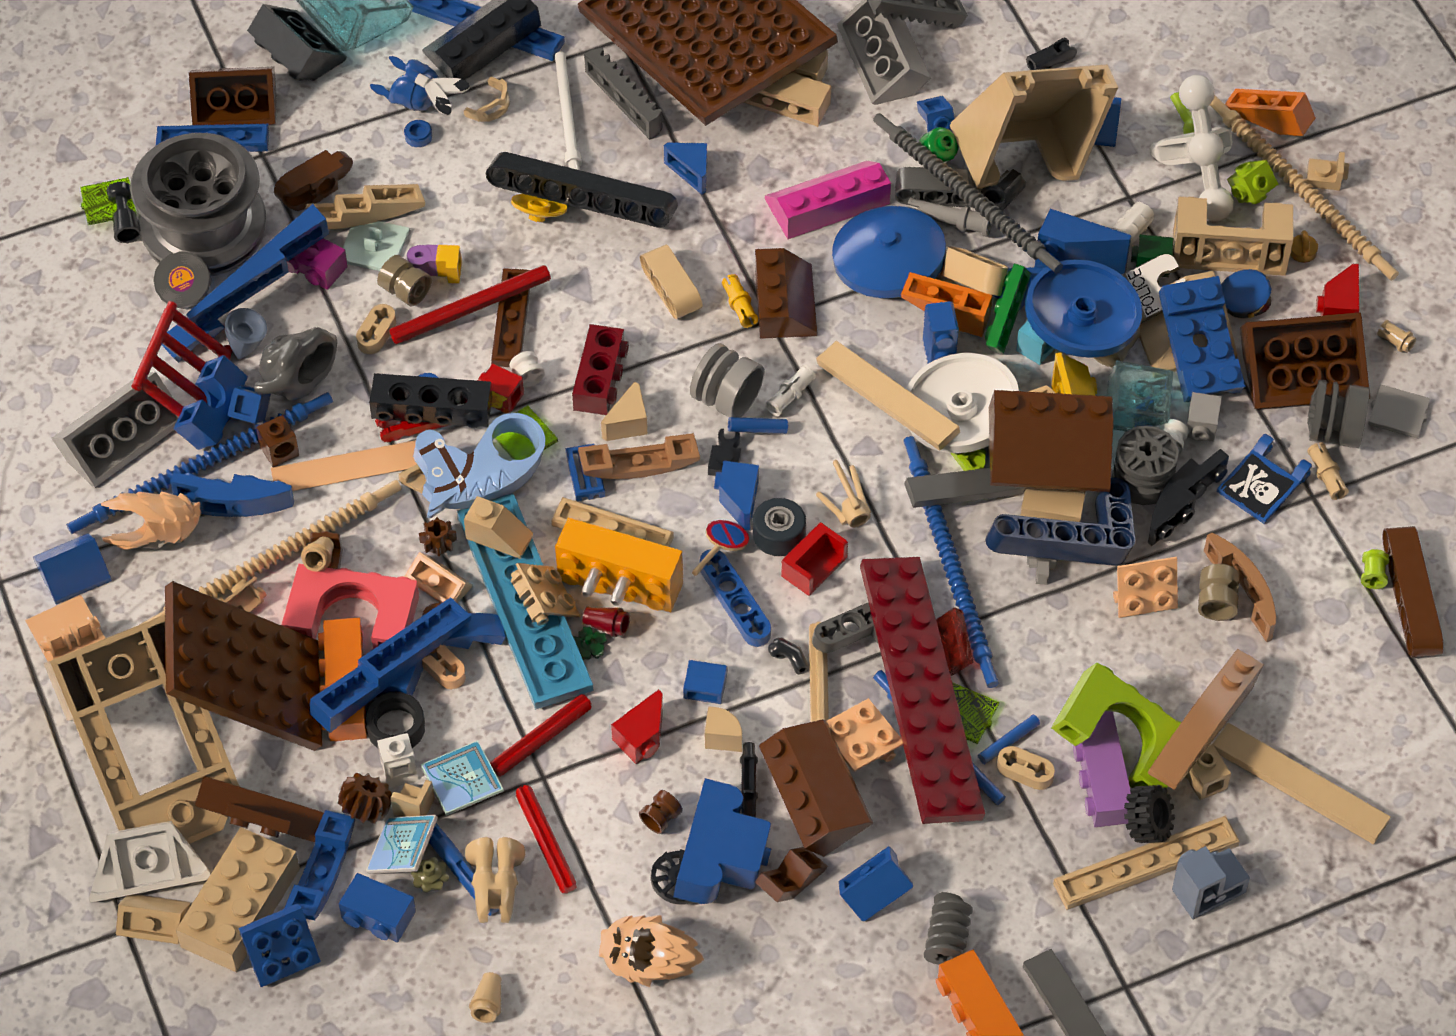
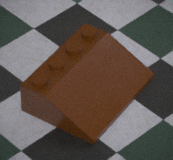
(1293, 354)
(1050, 440)

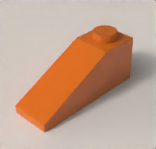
(1275, 110)
(970, 305)

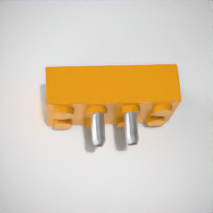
(619, 565)

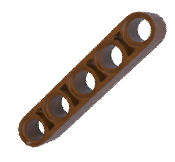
(1412, 592)

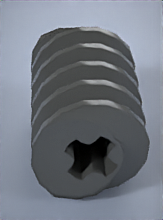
(947, 928)

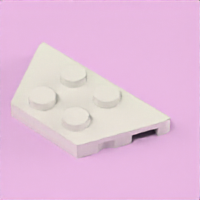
(145, 861)

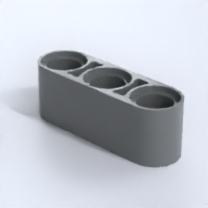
(922, 185)

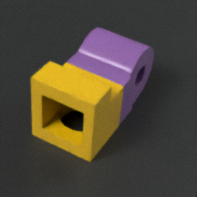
(437, 260)

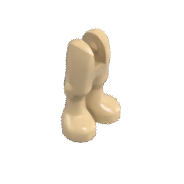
(499, 889)

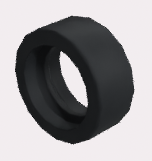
(391, 702)

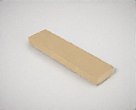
(609, 520)

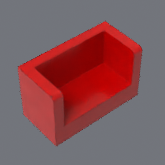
(814, 559)

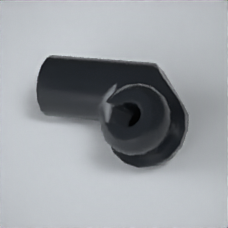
(790, 650)

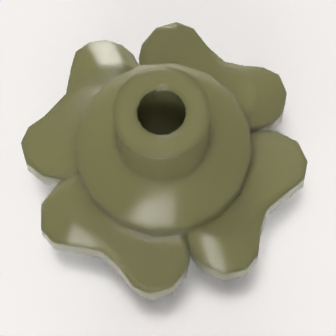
(430, 875)

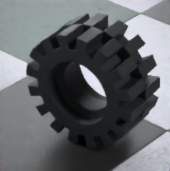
(1149, 814)

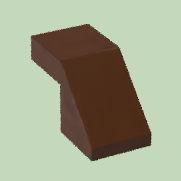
(792, 876)

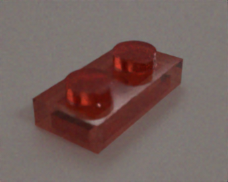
(955, 640)

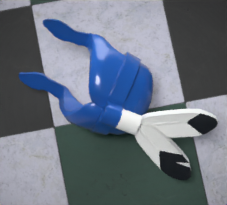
(421, 87)

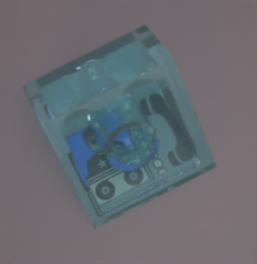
(1139, 395)

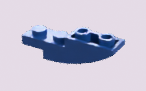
(240, 498)

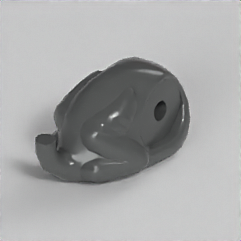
(296, 363)

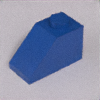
(738, 490)

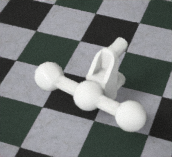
(1202, 146)

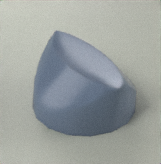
(244, 331)

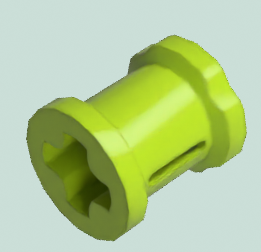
(1374, 571)

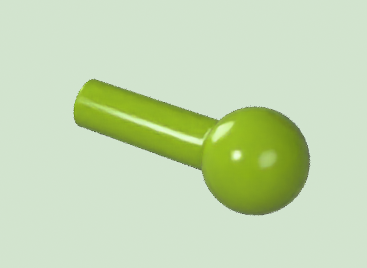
(1184, 113)

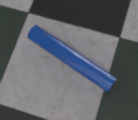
(1009, 739)

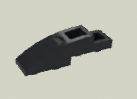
(1181, 492)

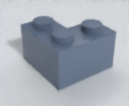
(1208, 880)

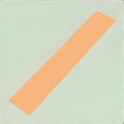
(346, 466)

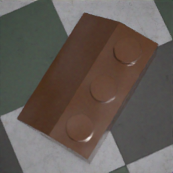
(233, 96)
(784, 294)

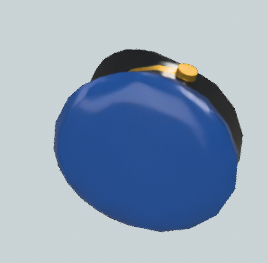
(1246, 293)

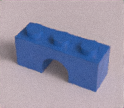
(202, 421)

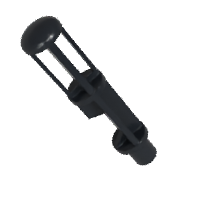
(748, 779)

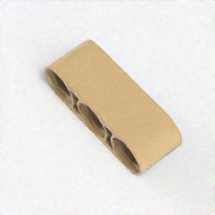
(974, 271)
(671, 281)

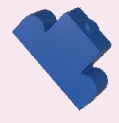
(721, 845)

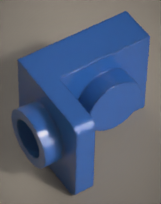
(936, 112)

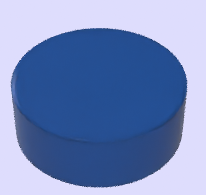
(418, 133)

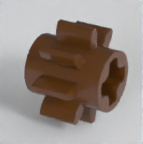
(437, 536)

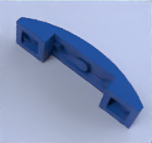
(323, 864)

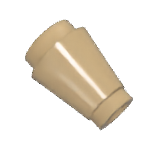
(317, 554)
(487, 999)

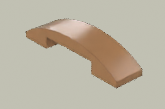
(640, 461)
(1223, 552)

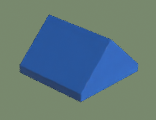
(72, 568)

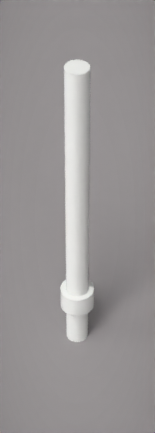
(572, 156)

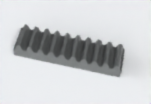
(939, 11)
(623, 92)

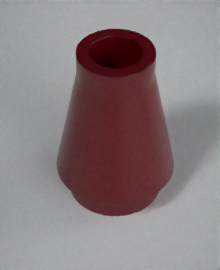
(608, 620)

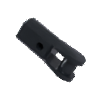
(1052, 55)

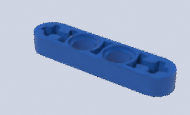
(739, 595)

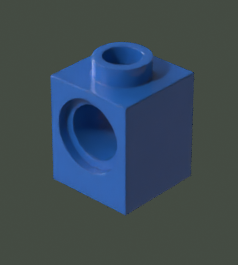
(248, 404)

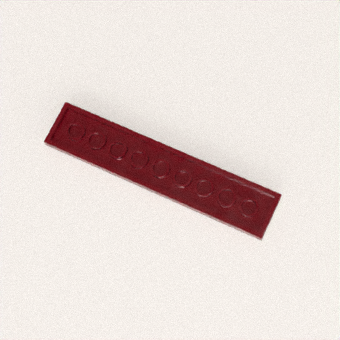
(922, 691)

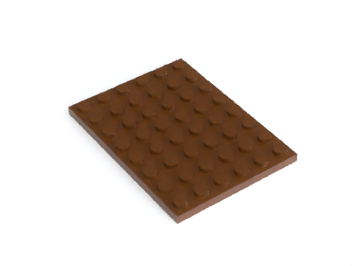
(712, 50)

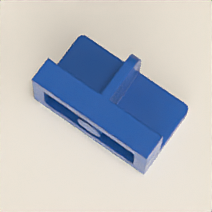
(874, 884)

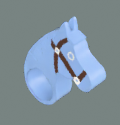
(459, 477)

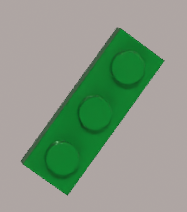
(1007, 308)

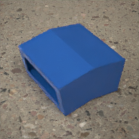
(705, 682)

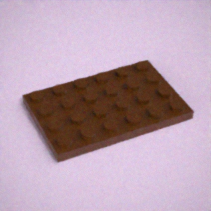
(241, 666)

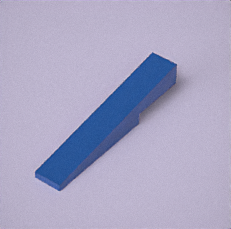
(262, 268)
(386, 664)

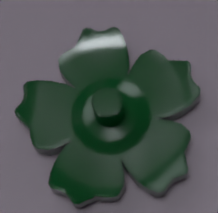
(590, 643)

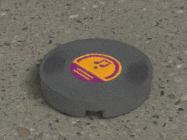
(182, 279)

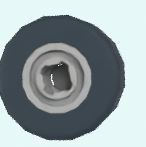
(778, 526)

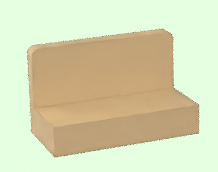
(150, 918)

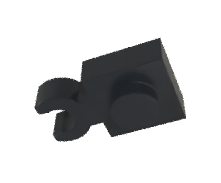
(725, 451)

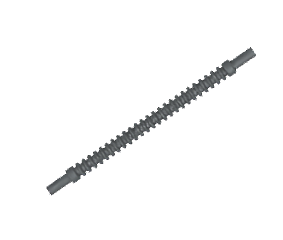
(971, 196)

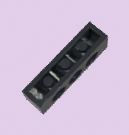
(418, 391)

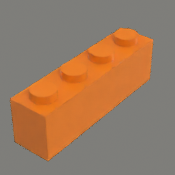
(342, 648)
(975, 997)

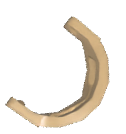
(480, 115)

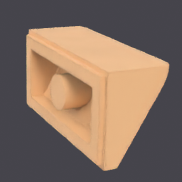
(437, 579)

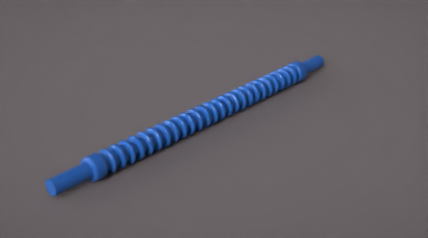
(298, 413)
(981, 651)

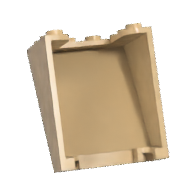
(1052, 106)

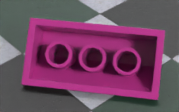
(830, 198)

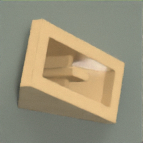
(626, 417)

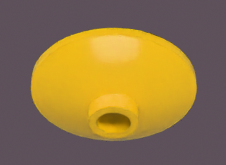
(537, 207)

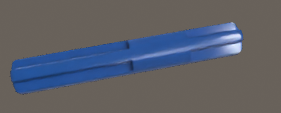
(454, 860)

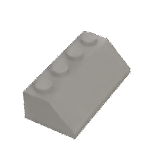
(883, 54)
(115, 432)

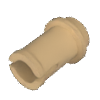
(1397, 336)

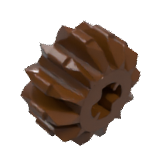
(365, 798)

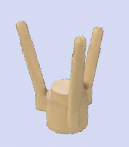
(854, 510)

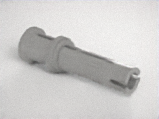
(963, 217)

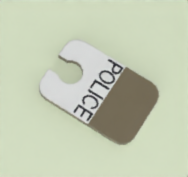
(1146, 283)

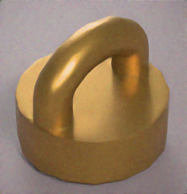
(1304, 247)

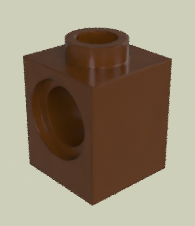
(277, 441)

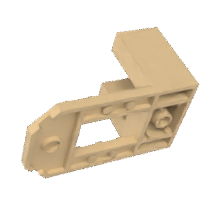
(113, 672)

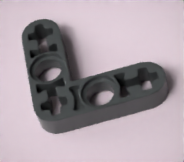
(844, 636)

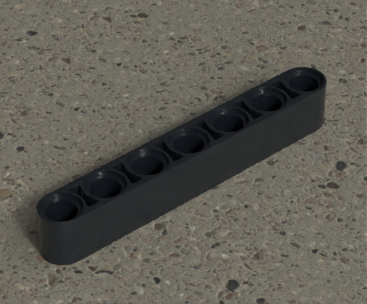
(565, 185)

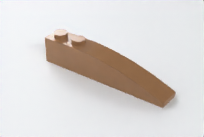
(1206, 718)

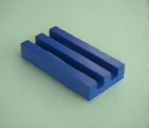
(588, 492)

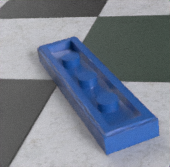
(251, 136)

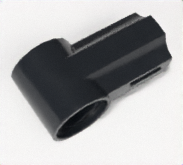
(1007, 189)

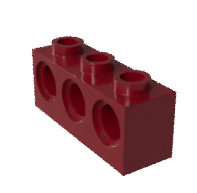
(599, 369)

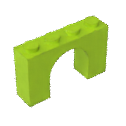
(1103, 691)

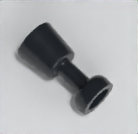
(124, 220)

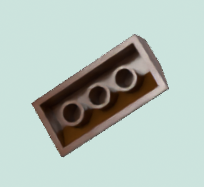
(816, 786)

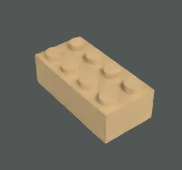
(238, 892)

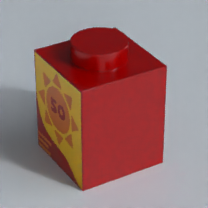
(506, 388)

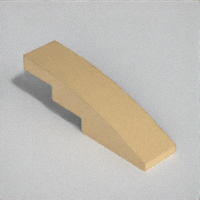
(374, 205)

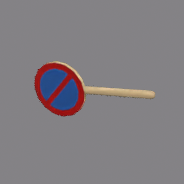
(723, 535)

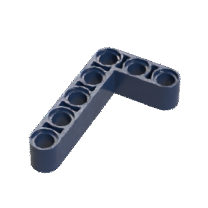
(1098, 543)

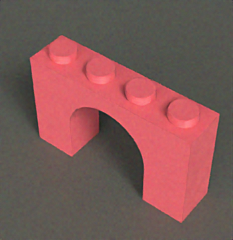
(316, 591)

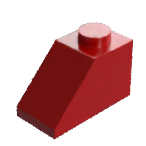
(1340, 293)
(640, 728)

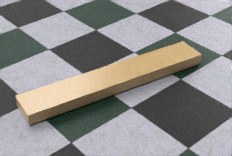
(888, 395)
(1301, 783)
(1142, 863)

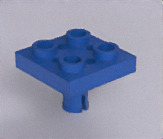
(278, 936)

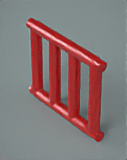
(151, 359)

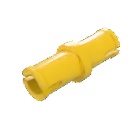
(739, 301)

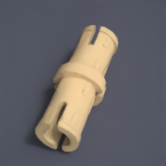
(1328, 471)

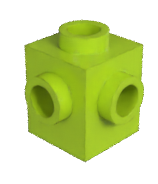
(1252, 181)

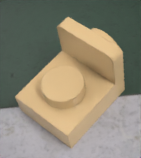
(1327, 173)

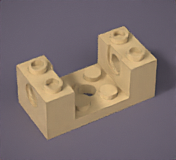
(1256, 249)

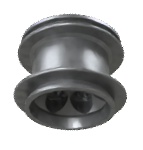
(199, 199)

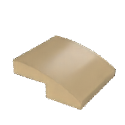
(1053, 504)

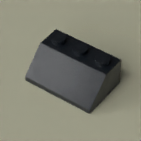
(294, 42)

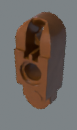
(312, 179)

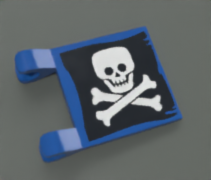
(1260, 484)

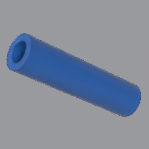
(757, 425)

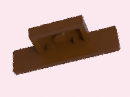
(259, 809)

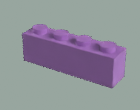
(1103, 773)

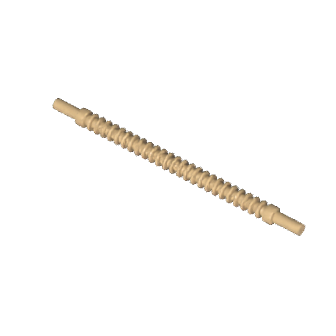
(1370, 253)
(367, 501)

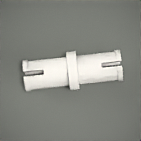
(790, 390)

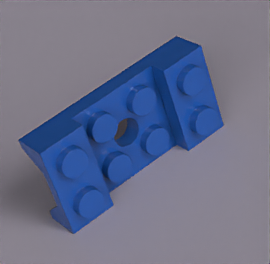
(1198, 309)

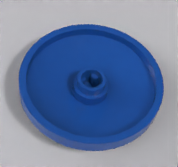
(885, 245)
(1083, 309)

